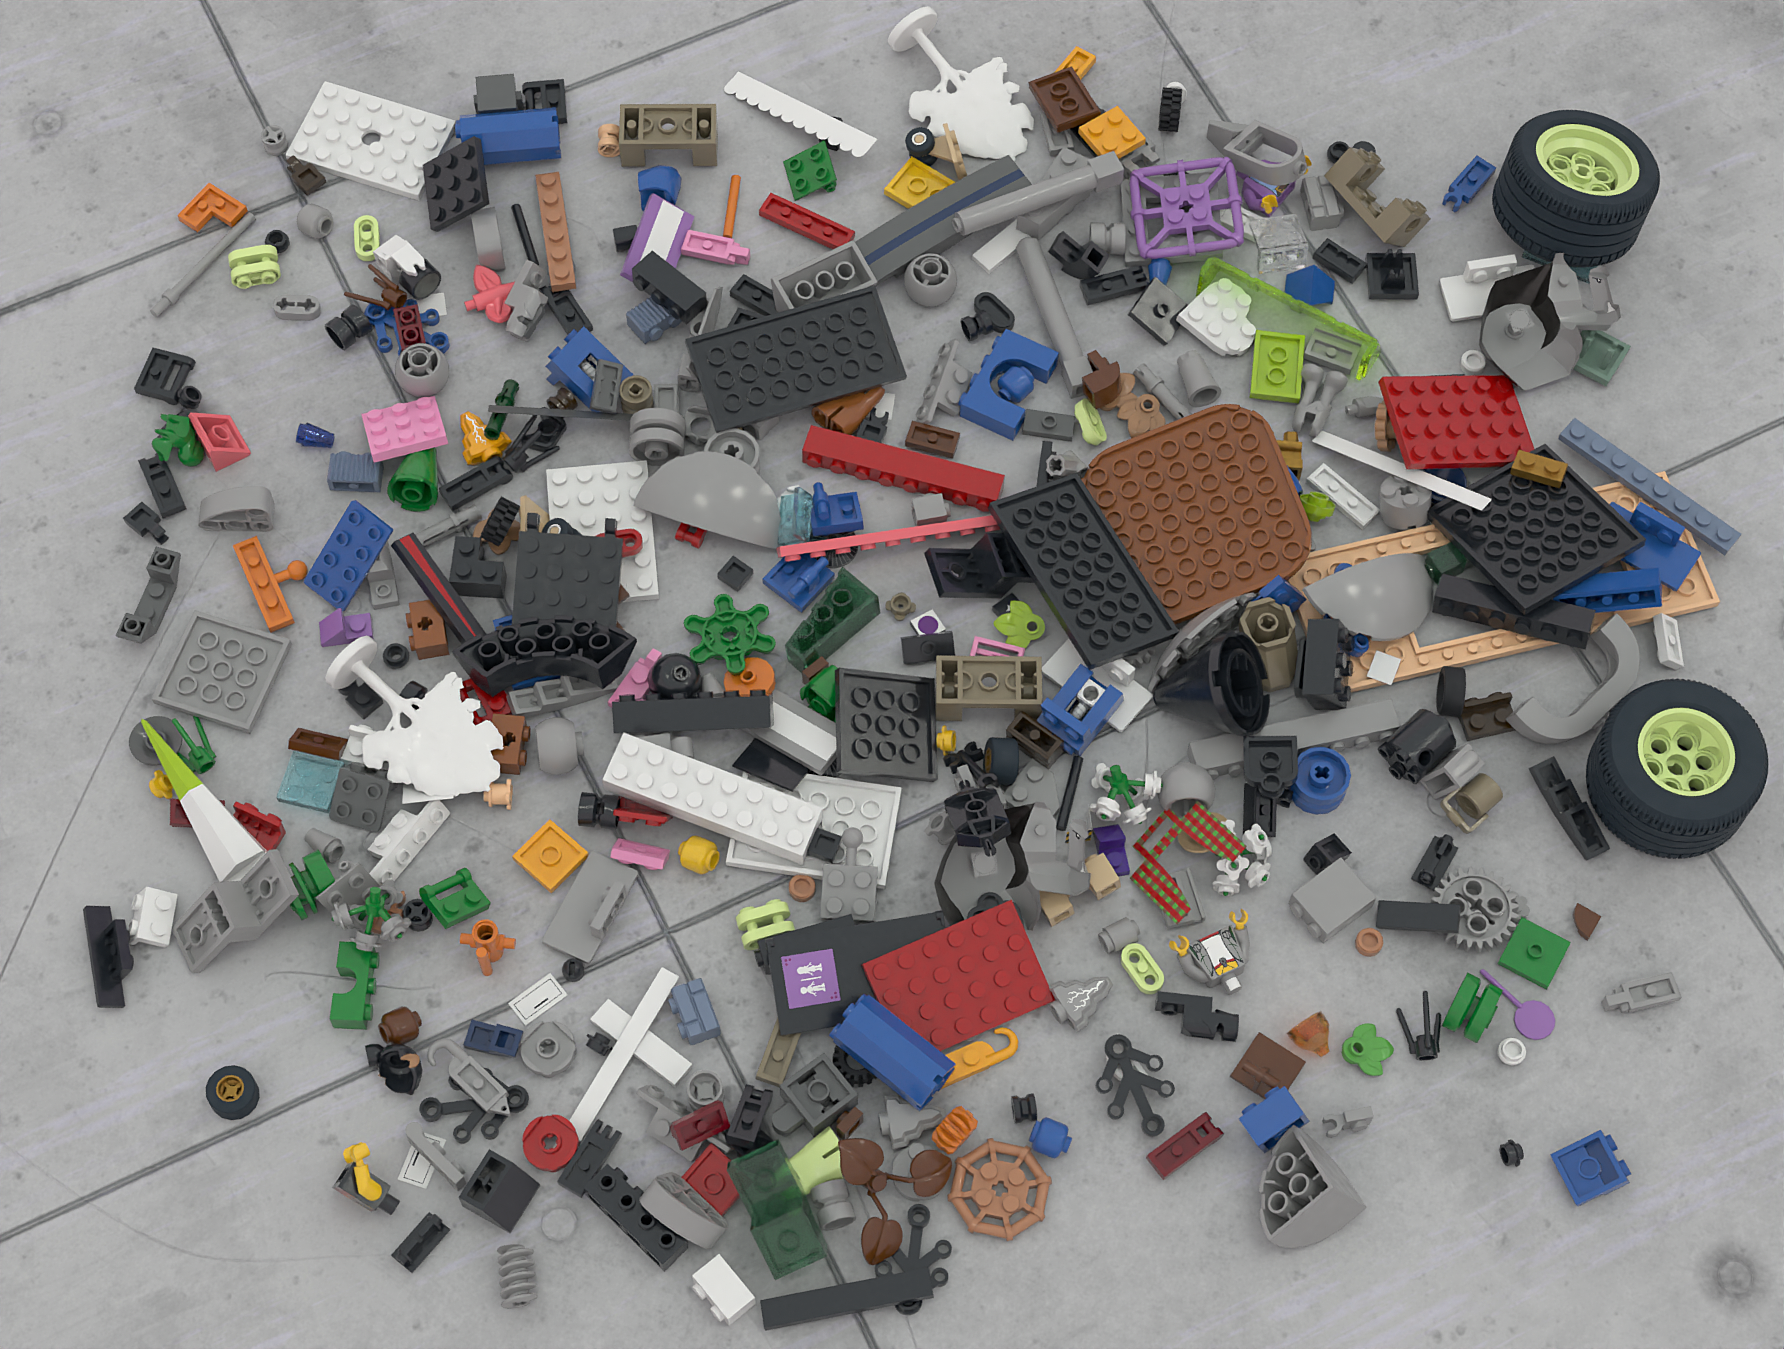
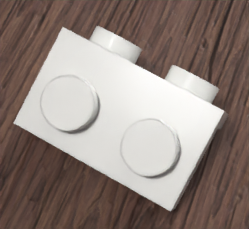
(152, 917)

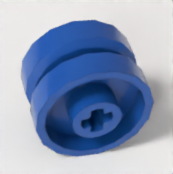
(1320, 781)

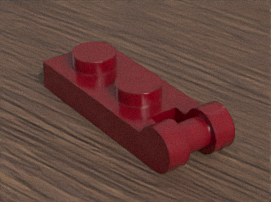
(1184, 1146)

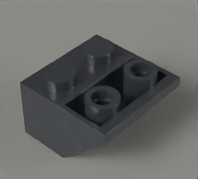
(499, 1191)

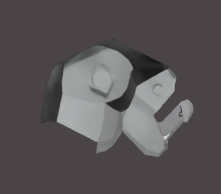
(1538, 322)
(1018, 870)

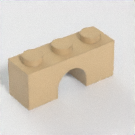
(1103, 881)

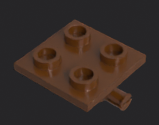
(1267, 1066)

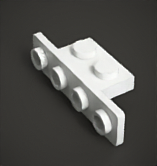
(404, 839)

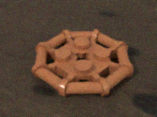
(985, 1198)

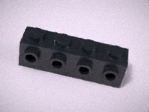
(622, 1205)

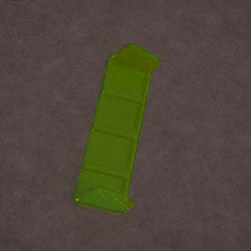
(1214, 265)

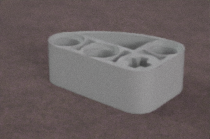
(488, 238)
(238, 510)
(683, 1210)

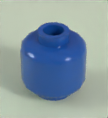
(1015, 384)
(1050, 1137)

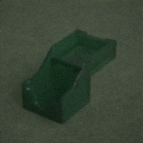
(778, 1210)

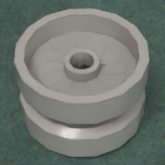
(656, 436)
(737, 444)

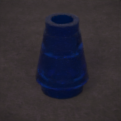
(313, 436)

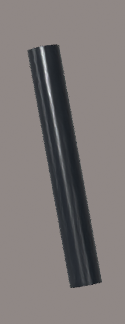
(524, 233)
(1069, 793)

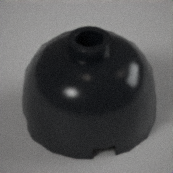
(674, 674)

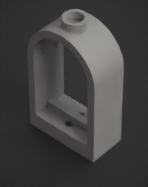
(1273, 174)

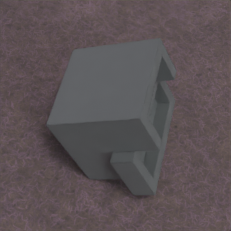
(497, 94)

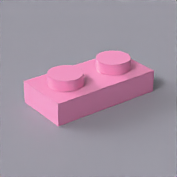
(639, 853)

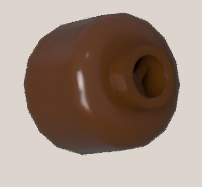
(399, 1026)

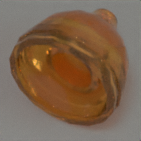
(1312, 1034)

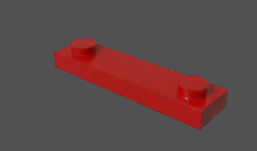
(805, 222)

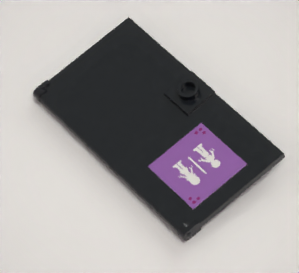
(823, 971)

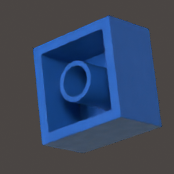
(1272, 1118)

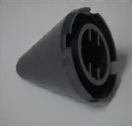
(1220, 686)

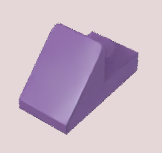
(342, 629)

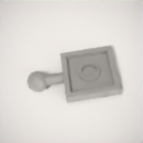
(849, 886)

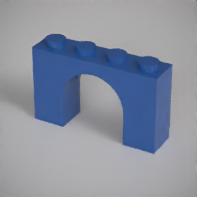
(981, 402)

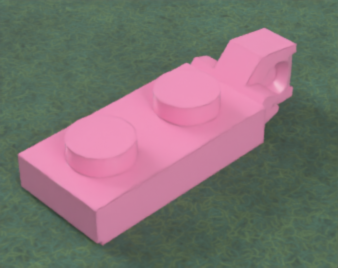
(714, 248)
(637, 679)

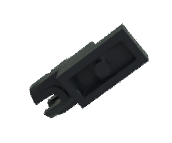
(1198, 1016)

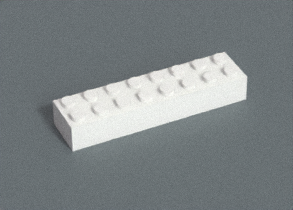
(712, 798)

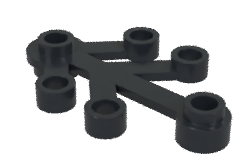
(1132, 1081)
(477, 1112)
(913, 1261)

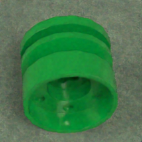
(310, 882)

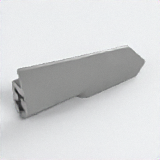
(700, 324)

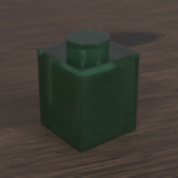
(1445, 560)

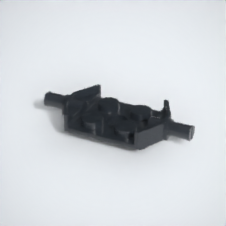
(980, 826)

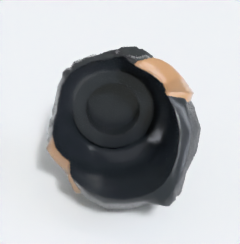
(400, 1068)

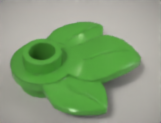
(1370, 1048)

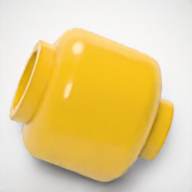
(698, 854)

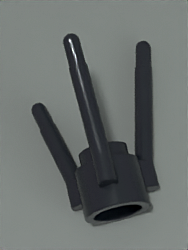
(516, 456)
(1426, 1045)

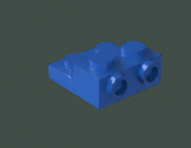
(1591, 1167)

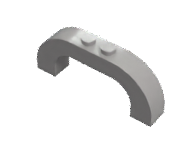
(1623, 666)

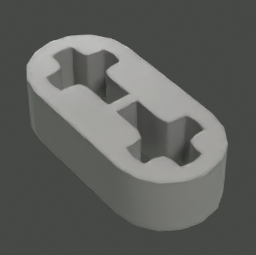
(296, 307)

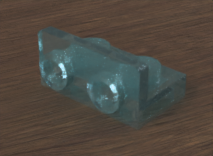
(795, 518)

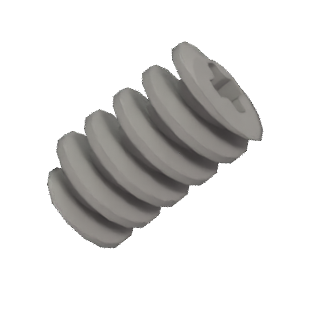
(515, 1276)

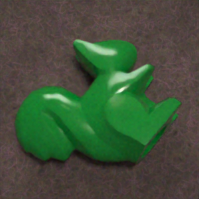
(180, 435)

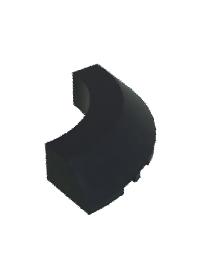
(546, 649)

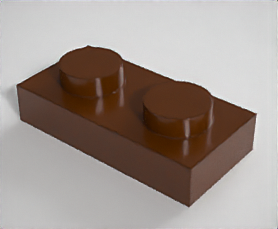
(932, 439)
(317, 744)

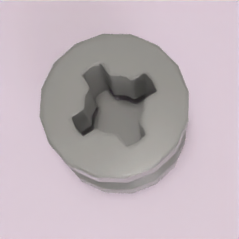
(276, 134)

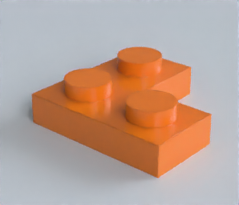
(210, 203)

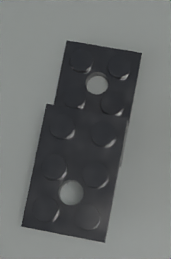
(983, 571)

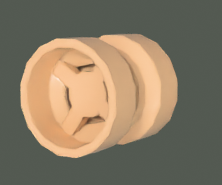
(608, 140)

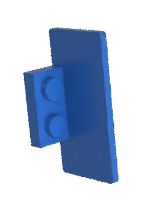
(1662, 545)
(348, 555)

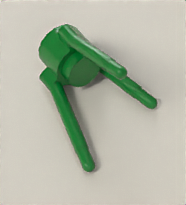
(200, 758)

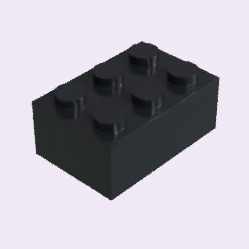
(1327, 664)

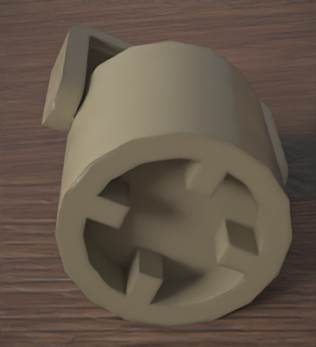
(1475, 800)

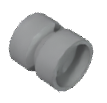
(1108, 238)
(704, 1089)
(831, 1200)

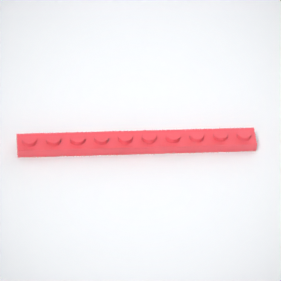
(890, 537)

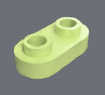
(366, 240)
(1090, 422)
(1143, 969)

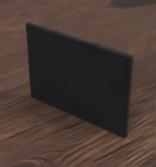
(770, 765)

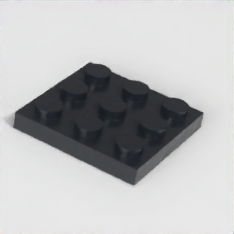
(455, 184)

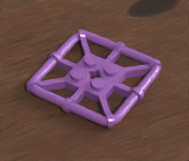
(1198, 217)

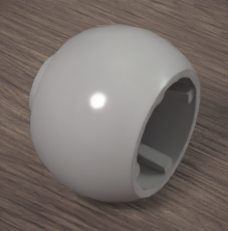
(936, 278)
(416, 373)
(558, 745)
(1185, 786)

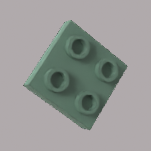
(1600, 355)

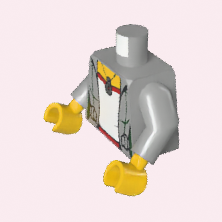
(1217, 956)

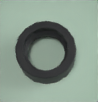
(1451, 691)

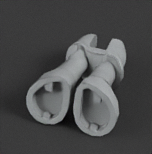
(1318, 410)

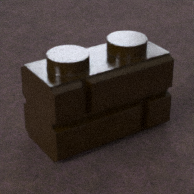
(1035, 740)

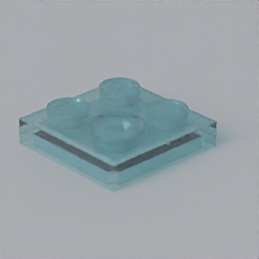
(309, 781)

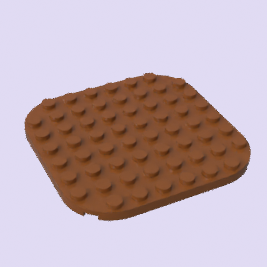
(1203, 507)

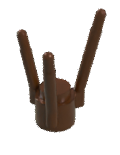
(391, 293)

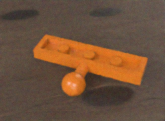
(265, 583)

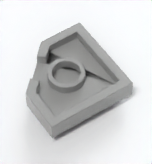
(1032, 786)

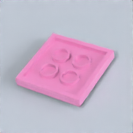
(404, 428)

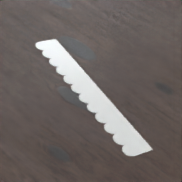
(802, 114)

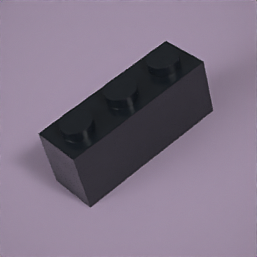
(669, 287)

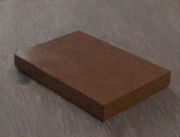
(1064, 99)

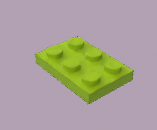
(1277, 366)

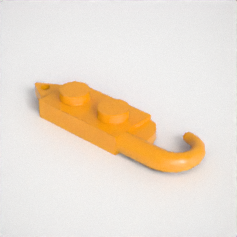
(979, 1057)

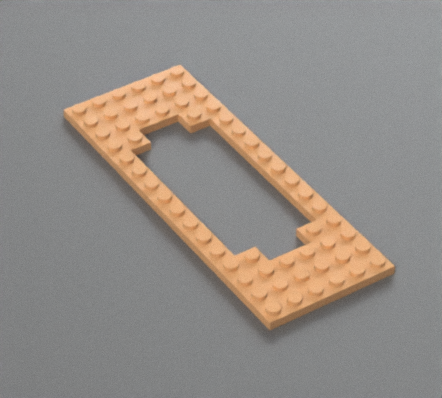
(1693, 595)

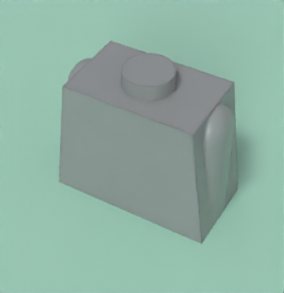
(1452, 771)

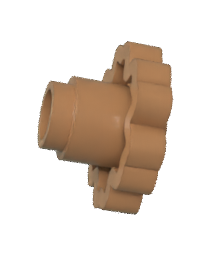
(1384, 430)

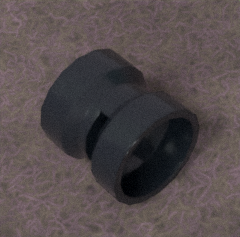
(976, 325)

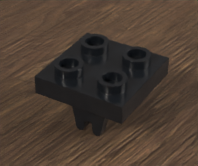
(1392, 275)

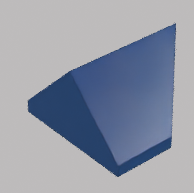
(1310, 286)

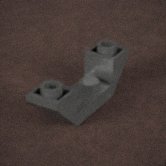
(163, 574)

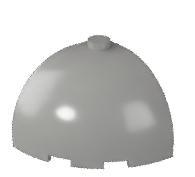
(1304, 1193)

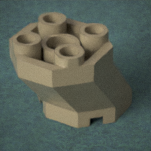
(1274, 635)

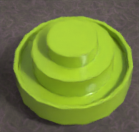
(1317, 506)

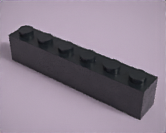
(1488, 606)
(693, 712)

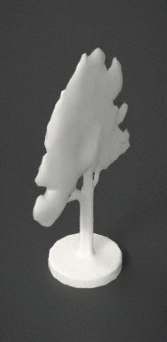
(979, 108)
(442, 746)

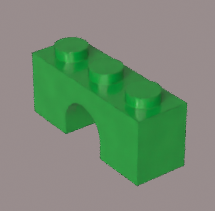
(353, 1008)

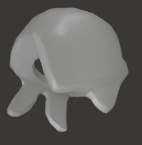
(691, 414)

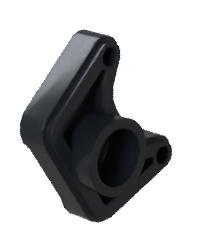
(551, 431)

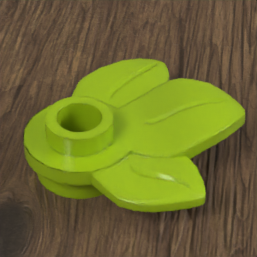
(1015, 624)

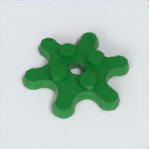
(726, 620)

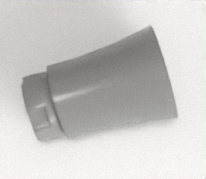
(1198, 381)

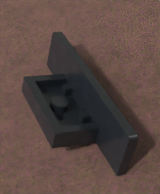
(108, 955)

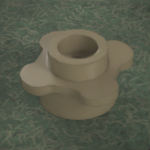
(900, 599)

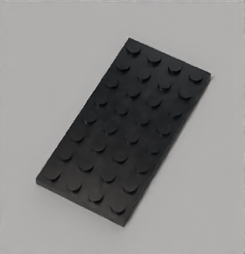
(795, 359)
(1083, 571)

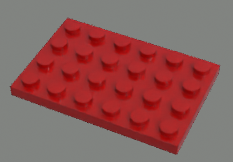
(1455, 420)
(962, 978)

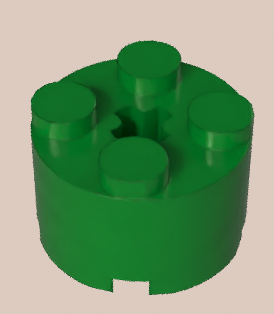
(821, 693)

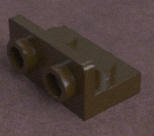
(1486, 716)

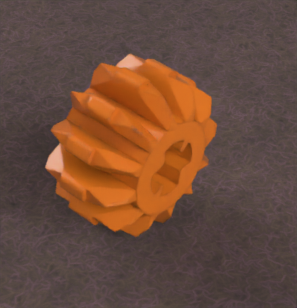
(954, 1130)

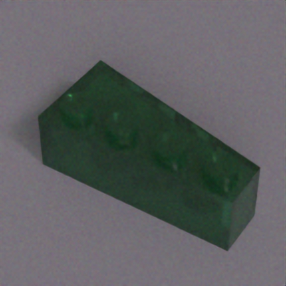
(832, 621)

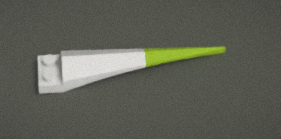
(222, 836)

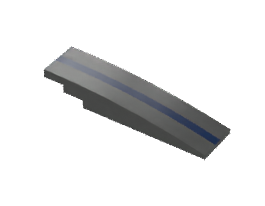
(929, 223)

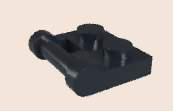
(551, 95)
(157, 372)

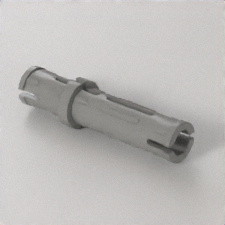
(1156, 387)
(453, 523)

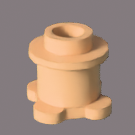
(499, 794)

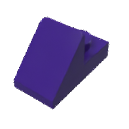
(1111, 842)

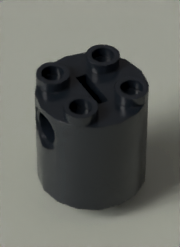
(1418, 746)

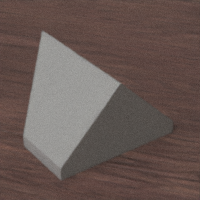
(1222, 133)

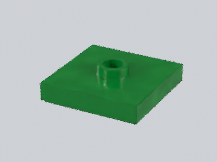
(1534, 953)

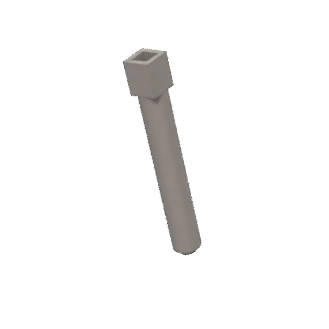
(1098, 174)
(1054, 315)

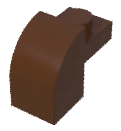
(1103, 383)

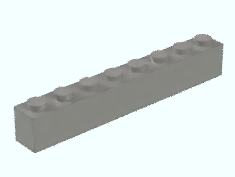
(1334, 730)

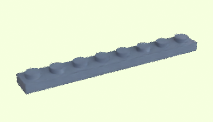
(1649, 486)

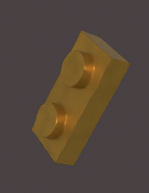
(1539, 468)

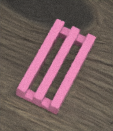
(995, 644)

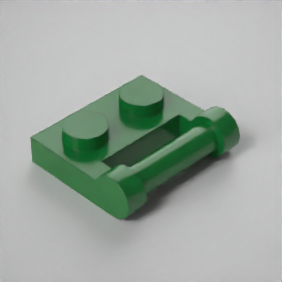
(458, 905)

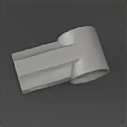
(1065, 465)

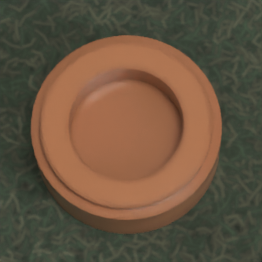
(802, 888)
(1369, 942)

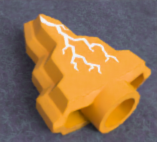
(476, 445)

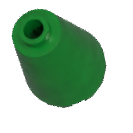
(415, 481)

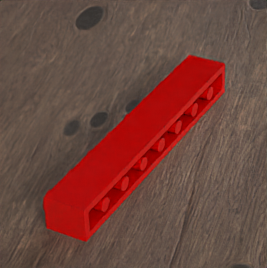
(901, 468)

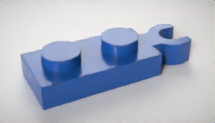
(1469, 182)

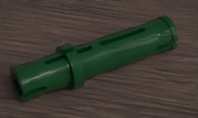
(505, 398)

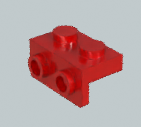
(264, 828)

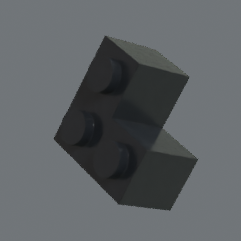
(472, 575)

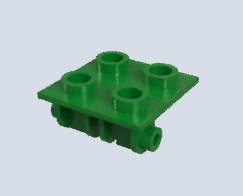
(810, 171)

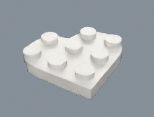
(1220, 318)

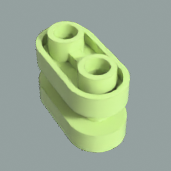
(254, 266)
(752, 918)

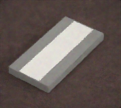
(799, 733)

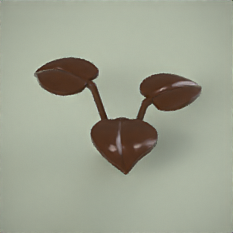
(860, 1166)

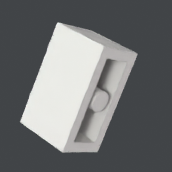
(723, 1290)

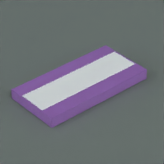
(660, 230)

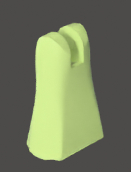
(818, 1160)

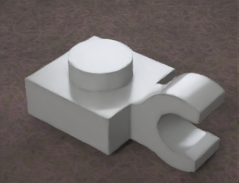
(1353, 1119)

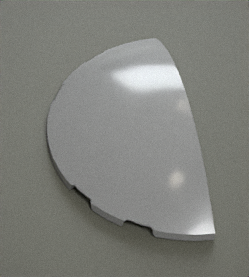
(714, 495)
(1377, 597)
(1197, 633)

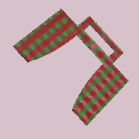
(1201, 827)

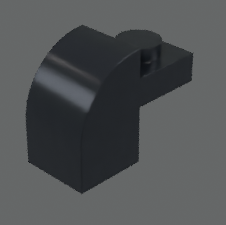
(1078, 260)

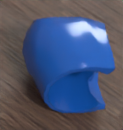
(660, 180)

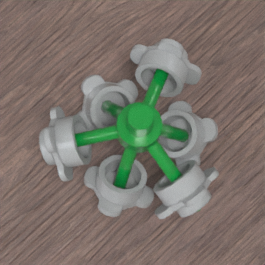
(362, 917)

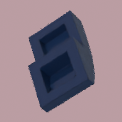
(493, 1039)

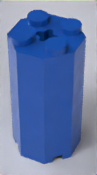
(513, 134)
(892, 1051)

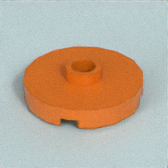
(761, 677)

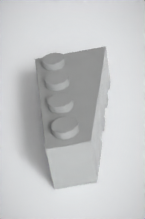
(1042, 220)

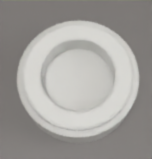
(1473, 362)

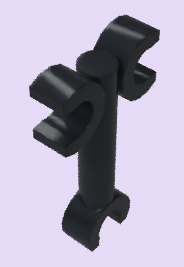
(970, 756)

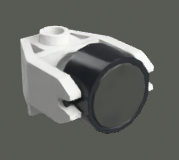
(406, 266)

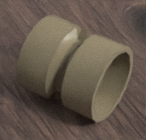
(636, 394)

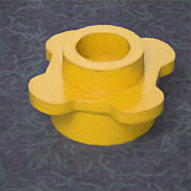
(946, 740)
(161, 785)

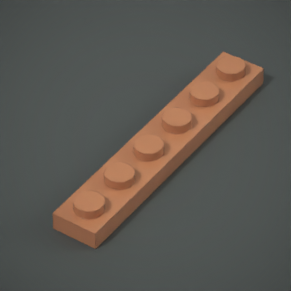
(555, 231)

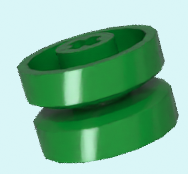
(1473, 1008)

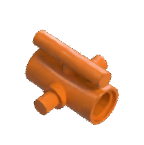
(488, 942)

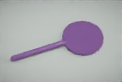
(1532, 1017)

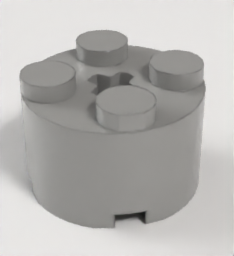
(1404, 503)

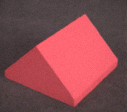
(219, 439)

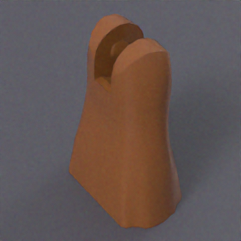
(847, 412)

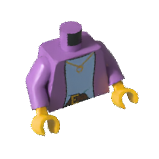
(1263, 196)

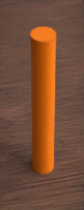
(731, 206)

